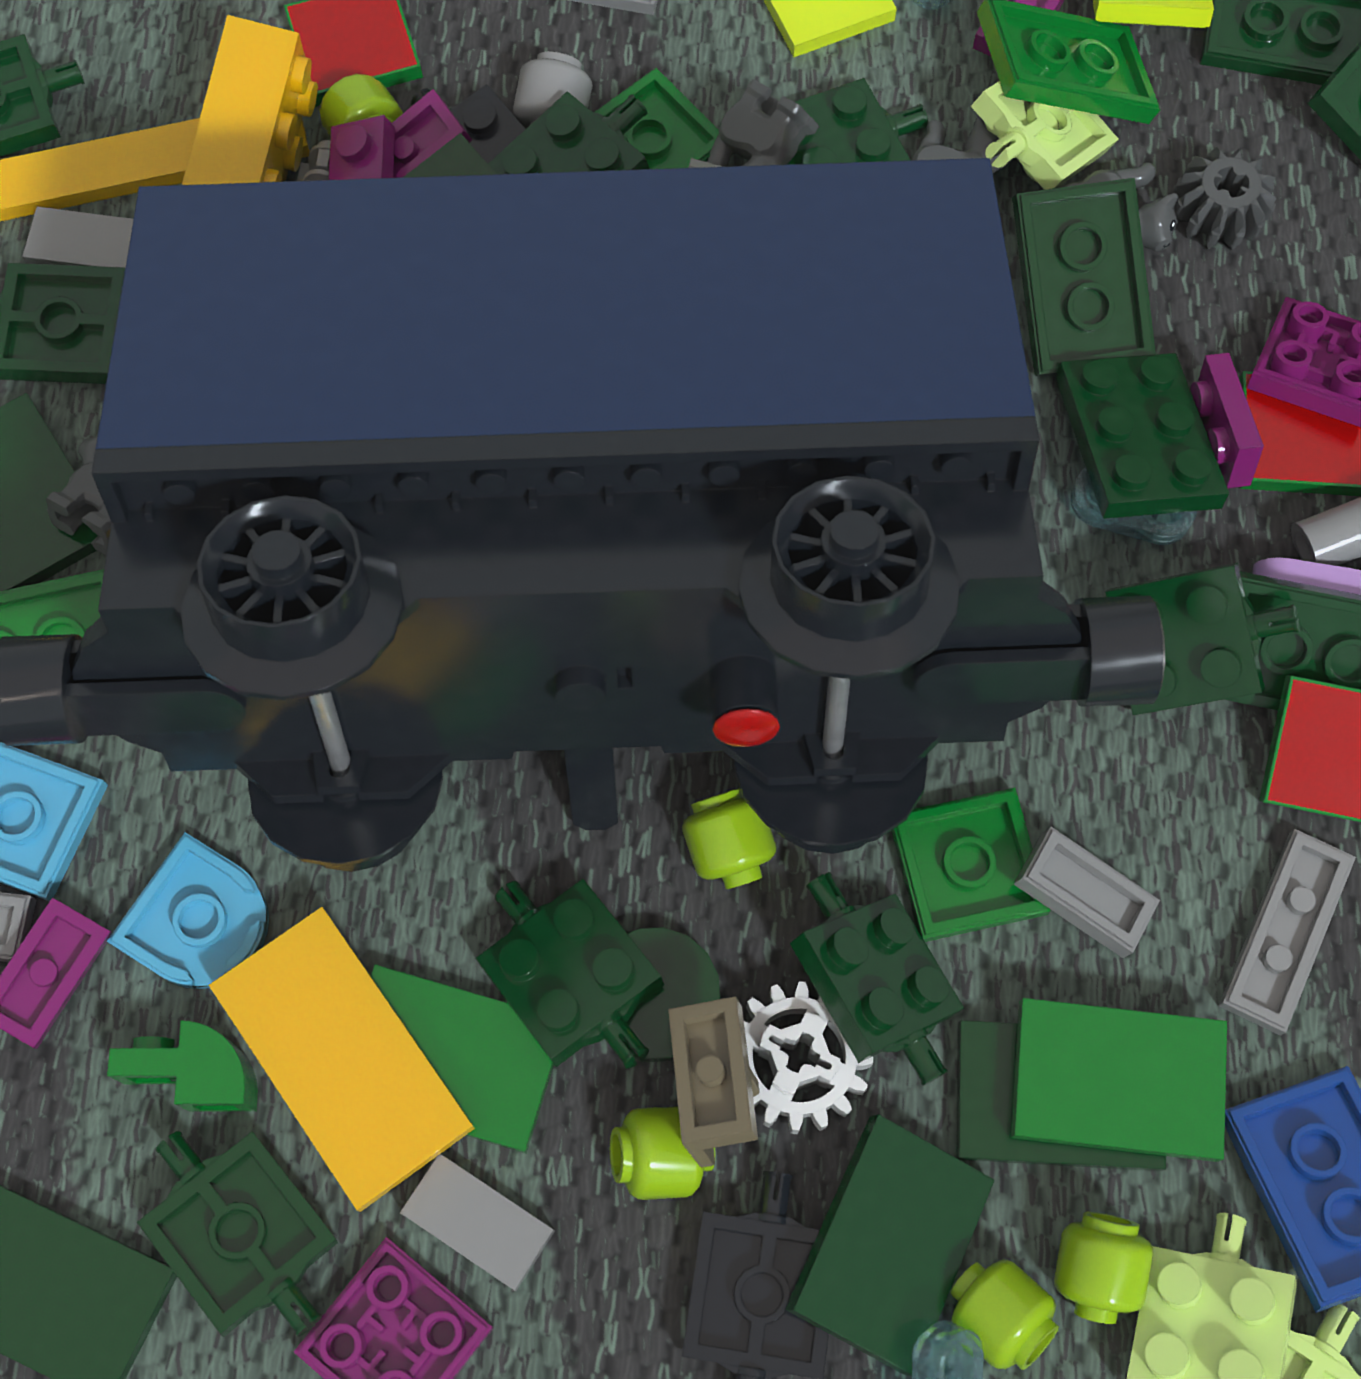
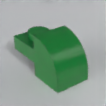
(206, 1068)

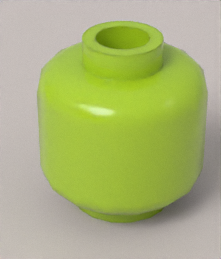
(357, 99)
(727, 839)
(651, 1155)
(1103, 1266)
(1005, 1312)

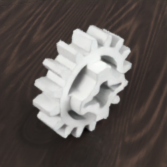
(827, 1073)

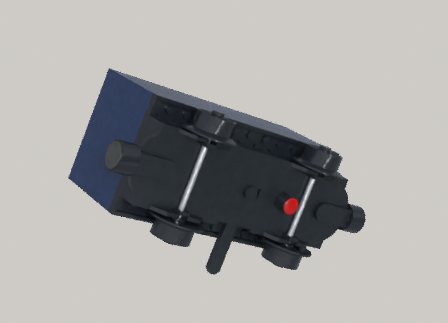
(575, 485)

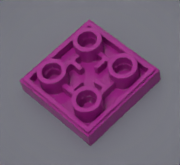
(1312, 361)
(394, 1325)

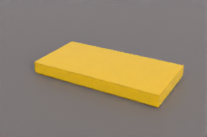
(341, 1059)

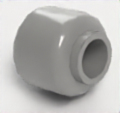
(545, 81)

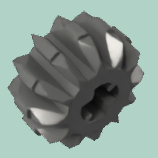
(1224, 198)

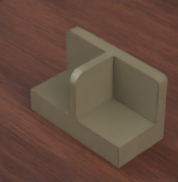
(712, 1077)

